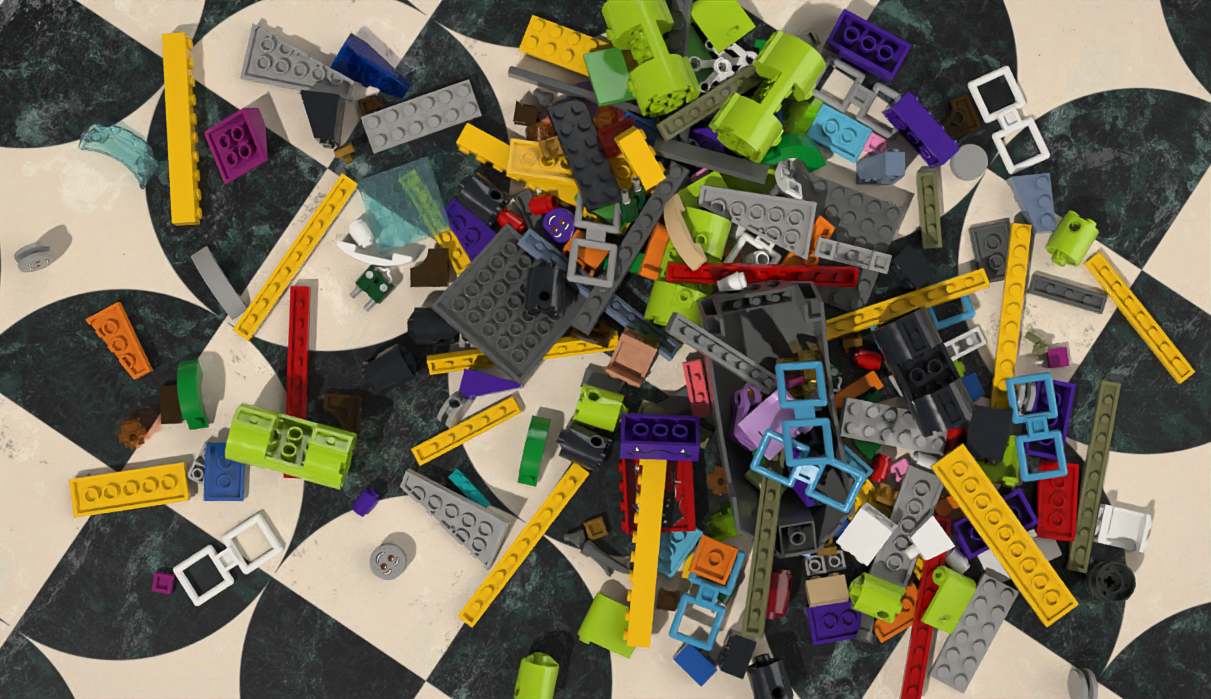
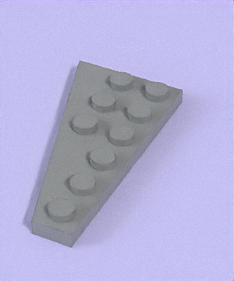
(284, 66)
(775, 218)
(463, 519)

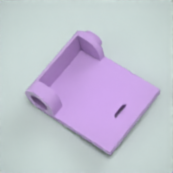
(770, 416)

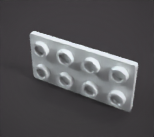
(994, 569)

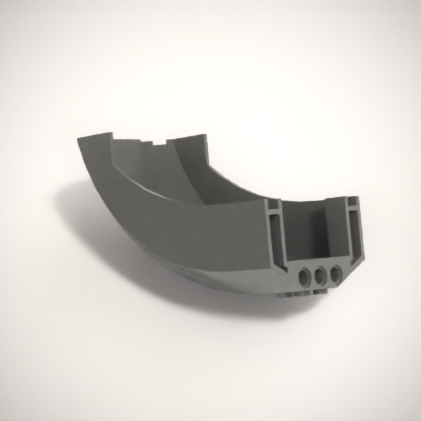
(765, 325)

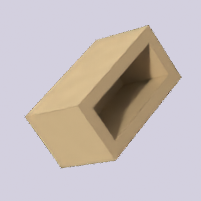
(826, 590)

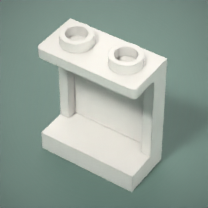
(1122, 528)
(866, 534)

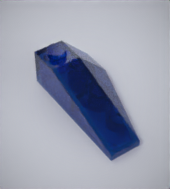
(366, 66)

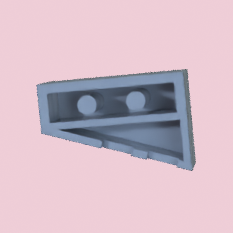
(881, 168)
(1035, 201)

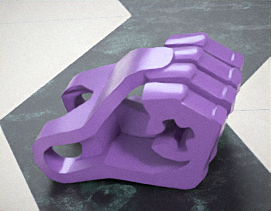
(740, 411)

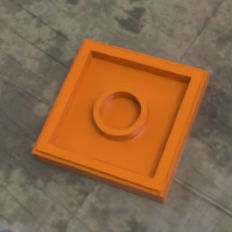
(713, 559)

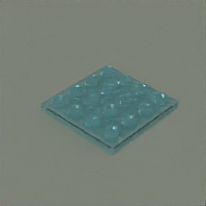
(404, 205)

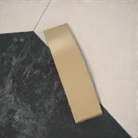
(679, 234)

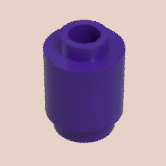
(366, 502)

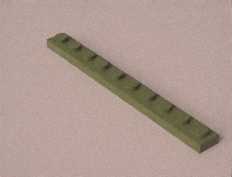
(716, 97)
(1093, 475)
(763, 550)

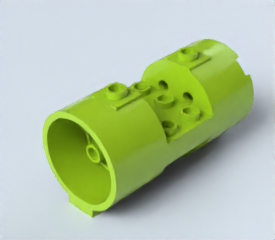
(787, 71)
(661, 79)
(671, 297)
(290, 445)

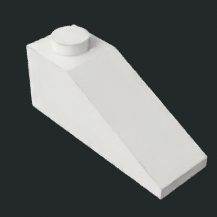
(965, 343)

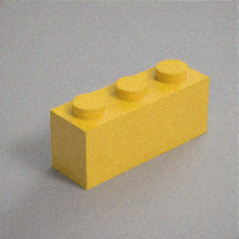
(640, 157)

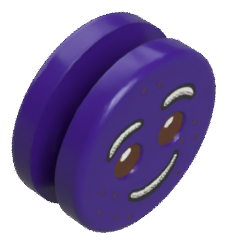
(559, 224)

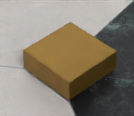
(595, 528)

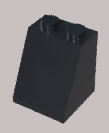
(325, 116)
(987, 434)

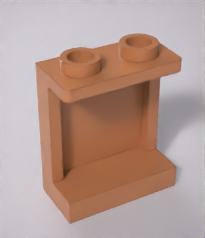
(632, 357)

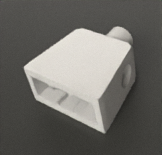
(928, 540)

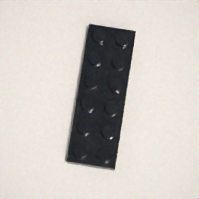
(585, 154)

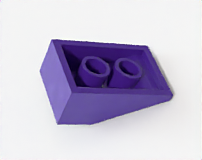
(482, 384)

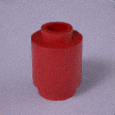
(543, 204)
(512, 219)
(867, 359)
(881, 465)

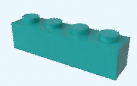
(468, 488)

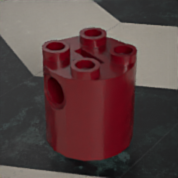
(779, 593)

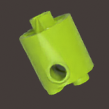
(1071, 240)
(599, 407)
(876, 597)
(536, 677)

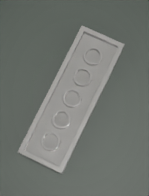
(421, 116)
(887, 426)
(914, 502)
(973, 633)

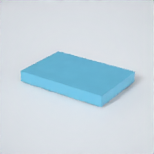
(838, 133)
(674, 549)

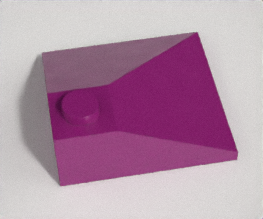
(238, 143)

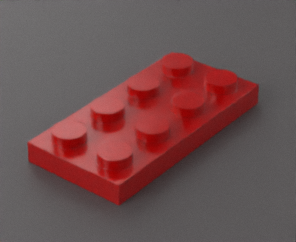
(1057, 503)

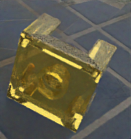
(810, 382)

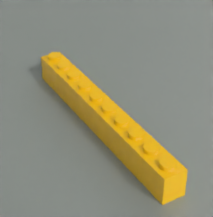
(181, 129)
(496, 152)
(646, 553)

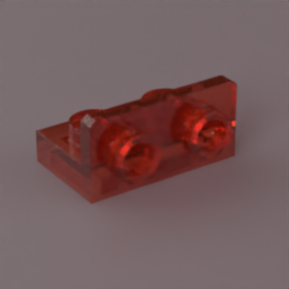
(608, 133)

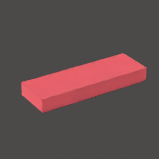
(697, 388)

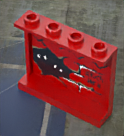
(678, 500)

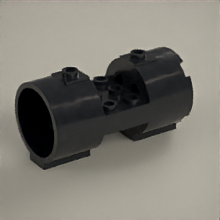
(924, 371)

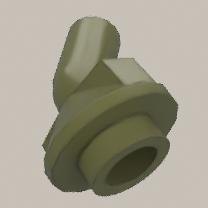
(1040, 347)

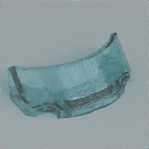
(122, 146)

